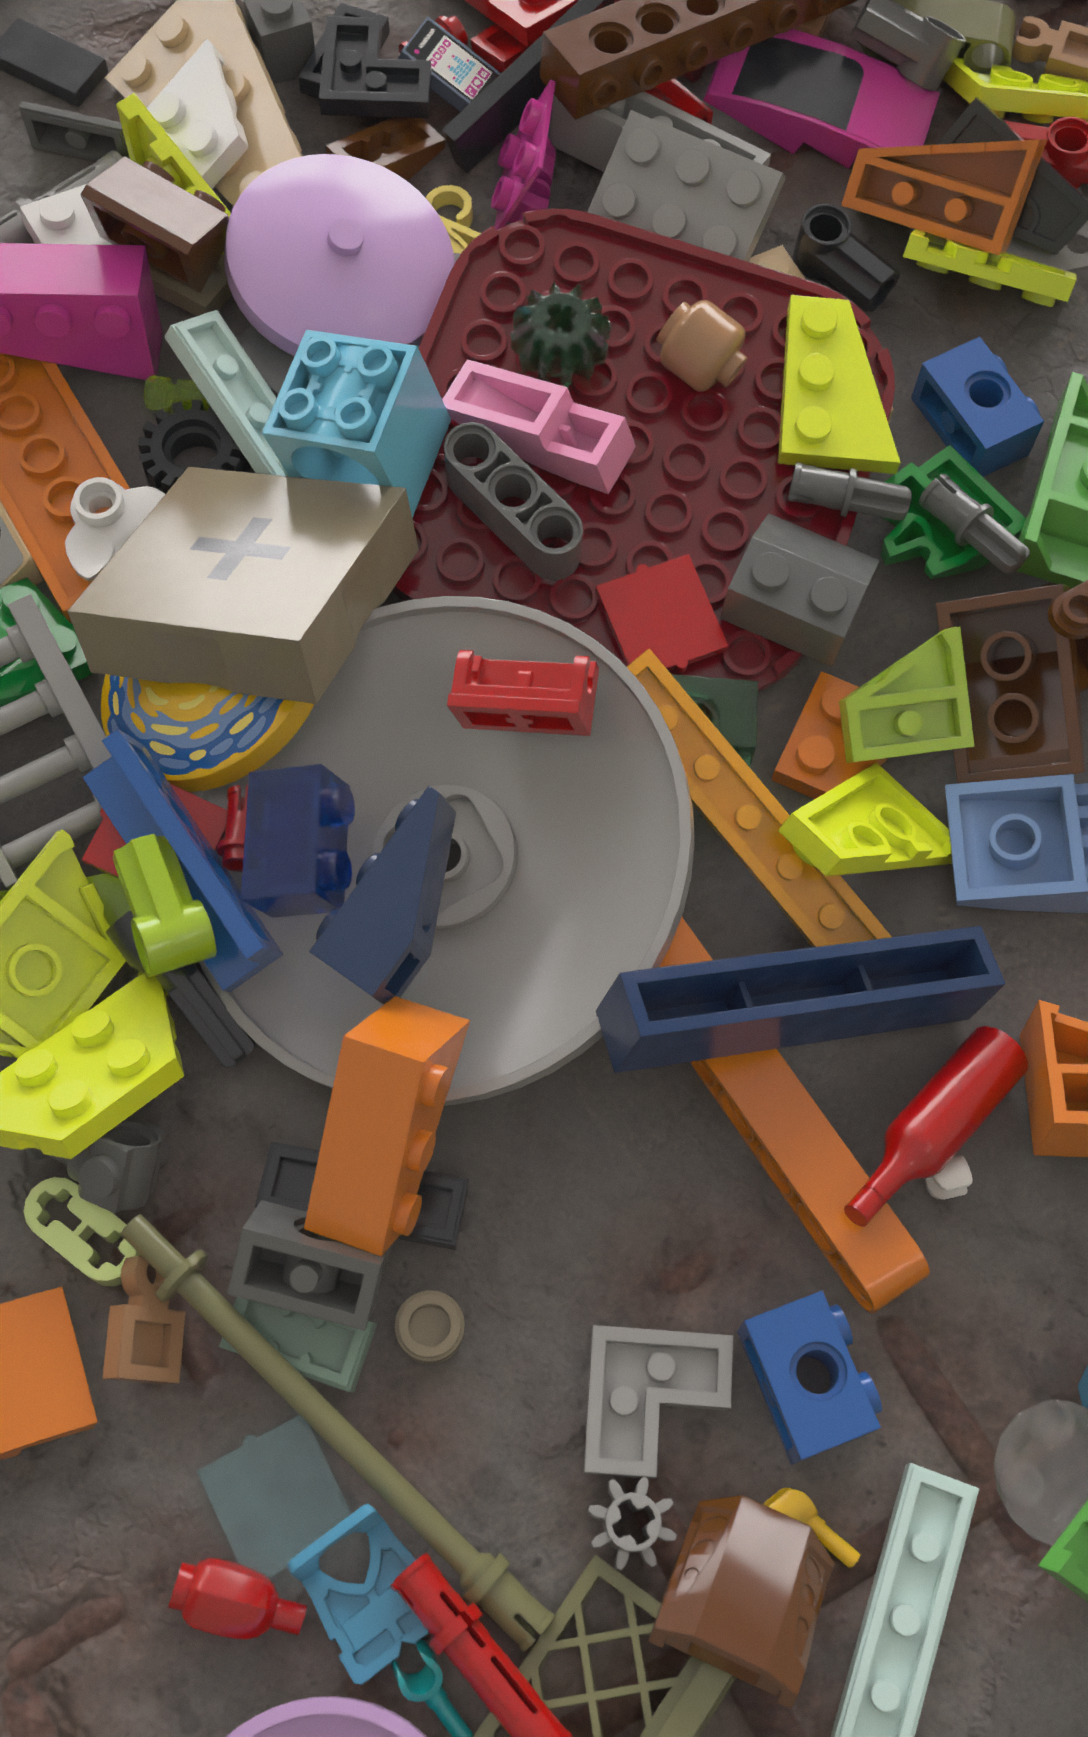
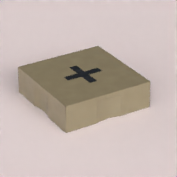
(247, 583)

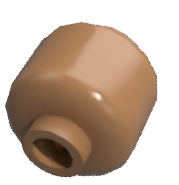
(702, 345)

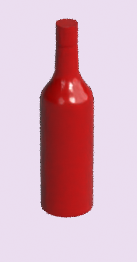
(942, 1117)

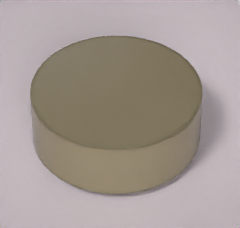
(430, 1327)

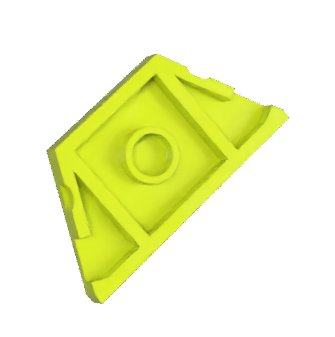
(51, 949)
(91, 1073)

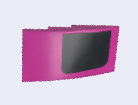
(821, 95)

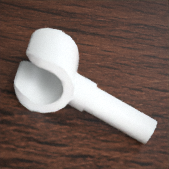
(951, 1180)

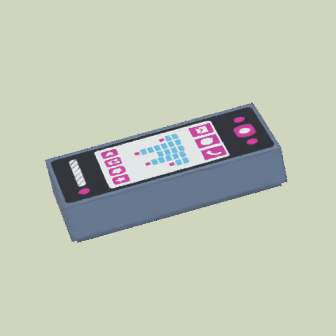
(456, 70)

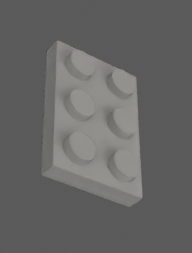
(686, 188)

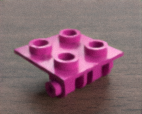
(526, 163)

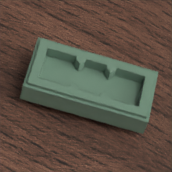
(311, 1345)

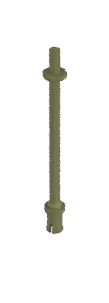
(480, 1574)

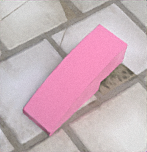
(543, 424)

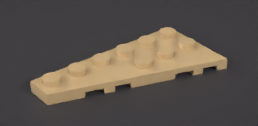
(174, 41)

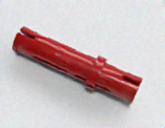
(474, 1652)

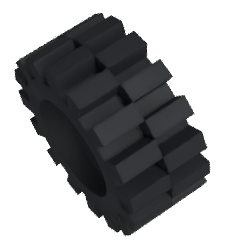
(183, 431)

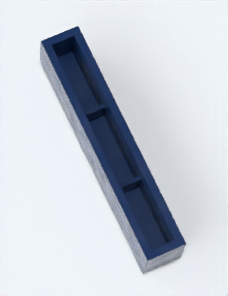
(795, 997)

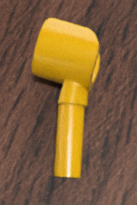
(800, 1507)

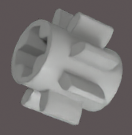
(650, 1532)

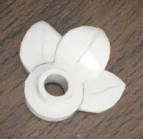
(100, 535)

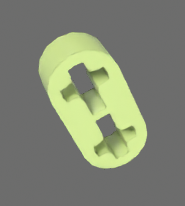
(73, 1244)

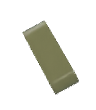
(983, 23)

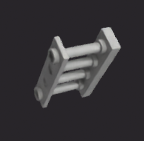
(54, 695)

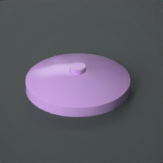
(336, 252)

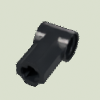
(833, 253)

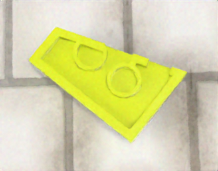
(1037, 280)

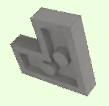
(635, 1375)

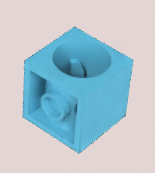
(358, 414)

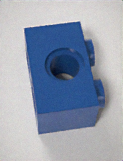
(977, 407)
(807, 1420)

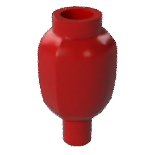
(232, 1601)

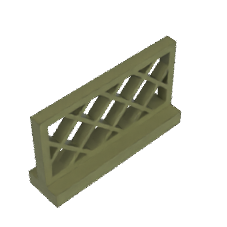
(691, 1696)

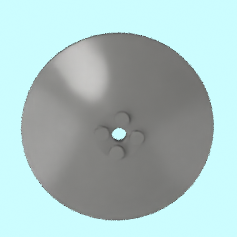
(563, 839)

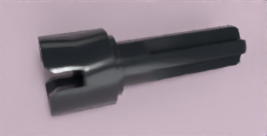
(193, 997)

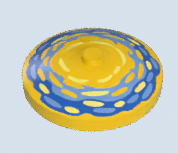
(200, 730)

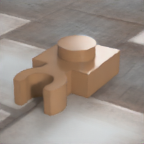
(1062, 50)
(144, 1334)

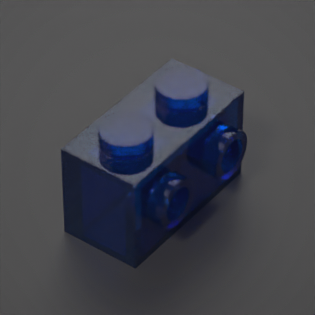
(297, 841)

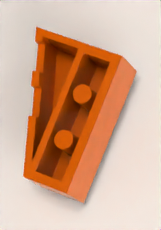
(948, 189)
(383, 1123)

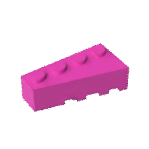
(80, 307)

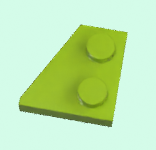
(911, 705)

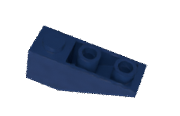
(392, 913)

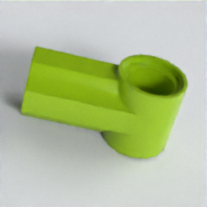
(166, 921)

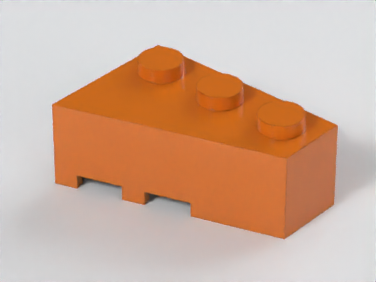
(1056, 1081)

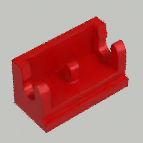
(524, 695)

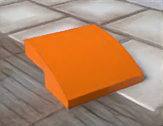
(40, 1374)

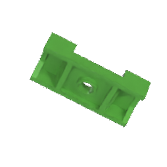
(1059, 511)

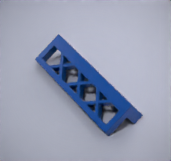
(143, 804)

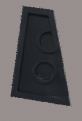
(1053, 206)

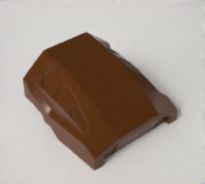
(746, 1594)

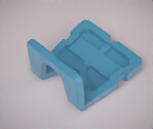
(364, 1618)

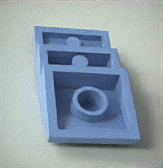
(1020, 843)

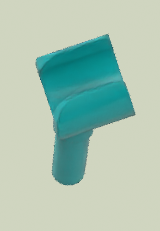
(427, 1687)

